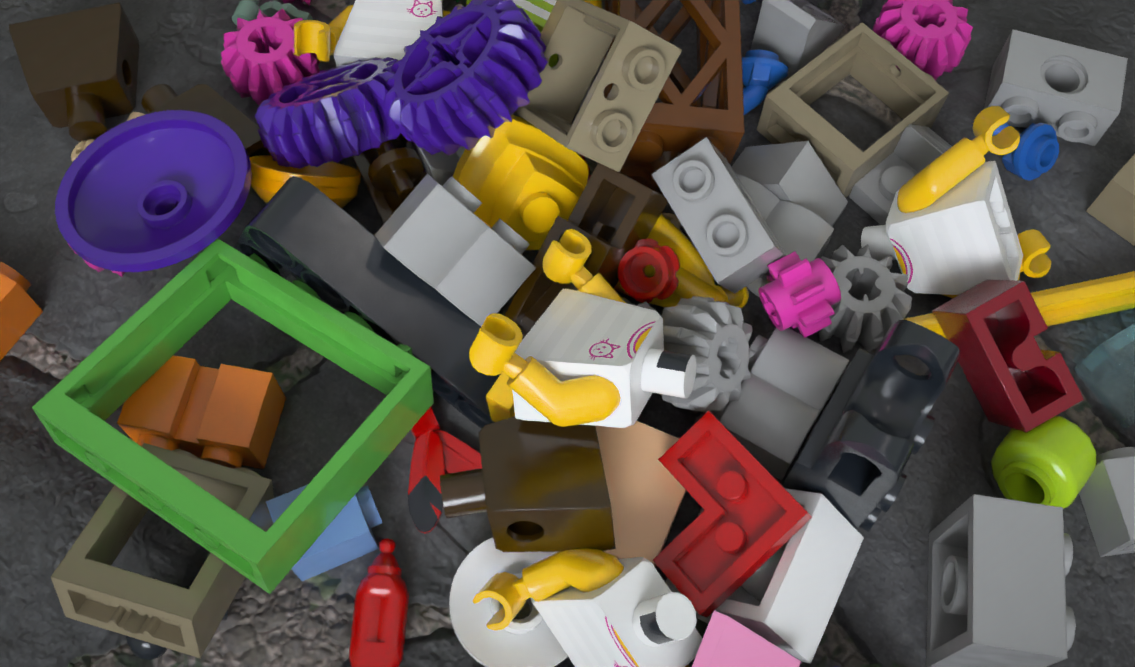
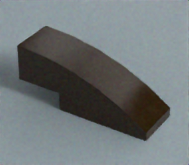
(613, 217)

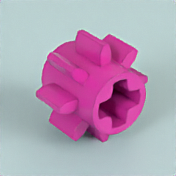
(800, 294)

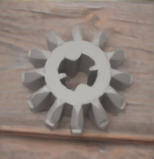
(878, 294)
(721, 349)

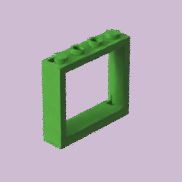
(105, 379)

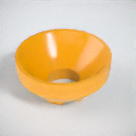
(331, 178)

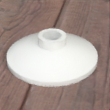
(521, 643)

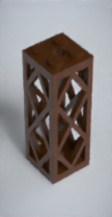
(695, 108)

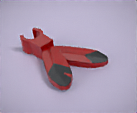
(431, 457)

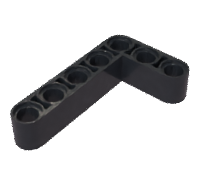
(352, 272)

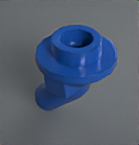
(759, 74)
(1035, 152)

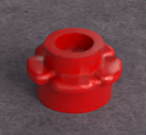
(632, 271)

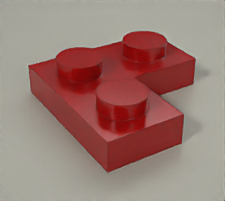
(742, 519)

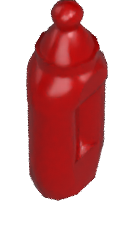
(380, 613)

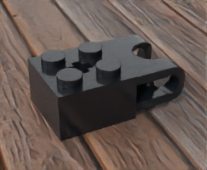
(874, 424)

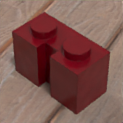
(1001, 358)

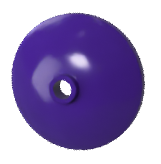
(153, 191)

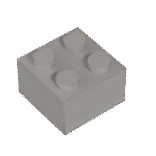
(999, 586)

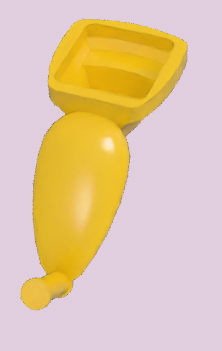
(534, 179)

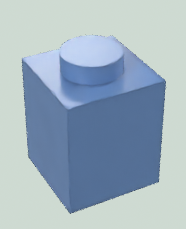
(343, 540)

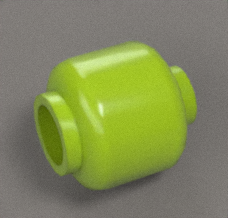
(1045, 463)

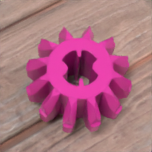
(926, 32)
(262, 56)

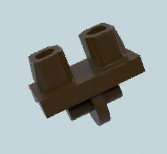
(390, 174)

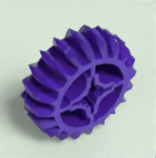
(465, 75)
(328, 115)

